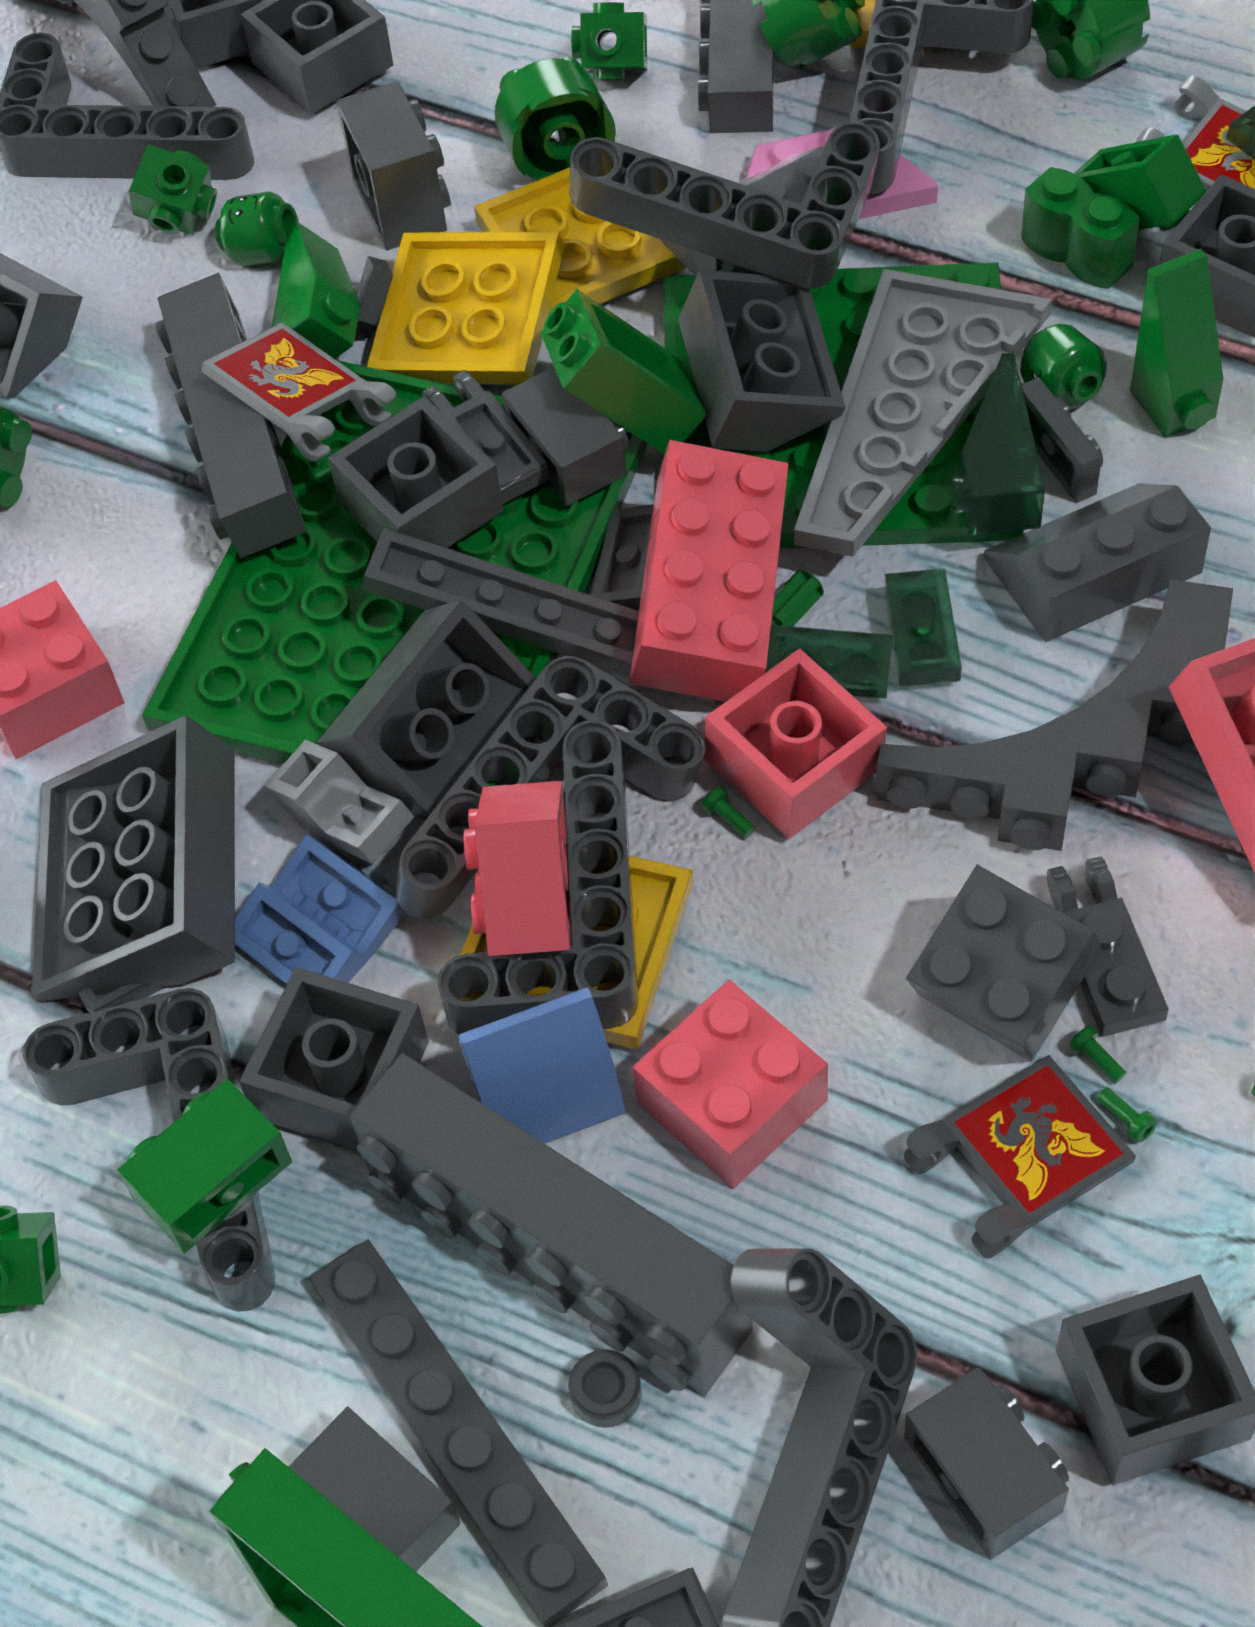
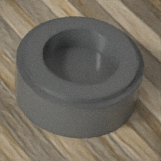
(605, 1388)

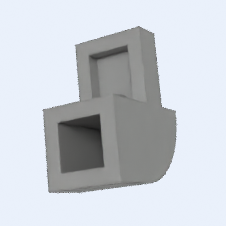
(337, 804)

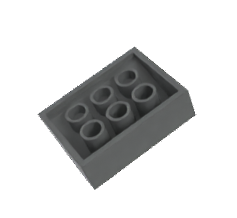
(141, 848)

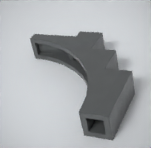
(151, 50)
(1093, 748)

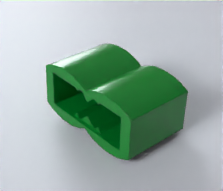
(1079, 227)

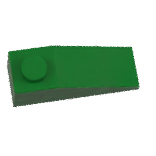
(316, 292)
(1177, 347)

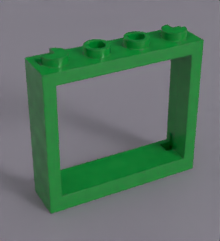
(318, 1560)

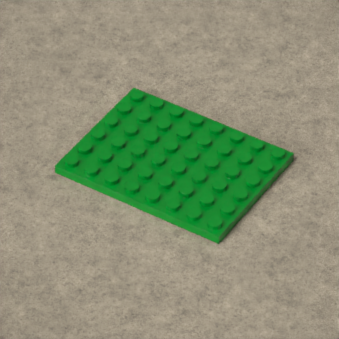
(295, 634)

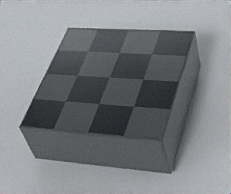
(373, 289)

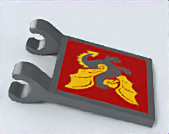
(1032, 1146)

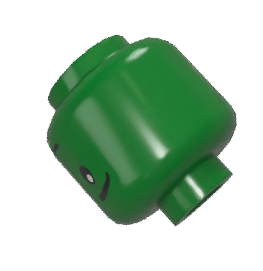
(254, 228)
(1065, 363)

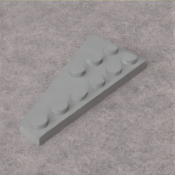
(907, 391)

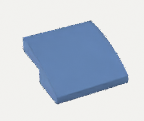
(317, 916)
(546, 1067)

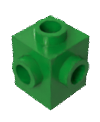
(630, 45)
(172, 190)
(27, 1258)

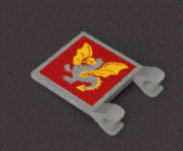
(1207, 143)
(294, 384)

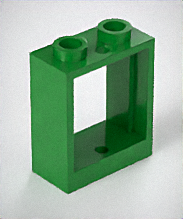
(621, 372)

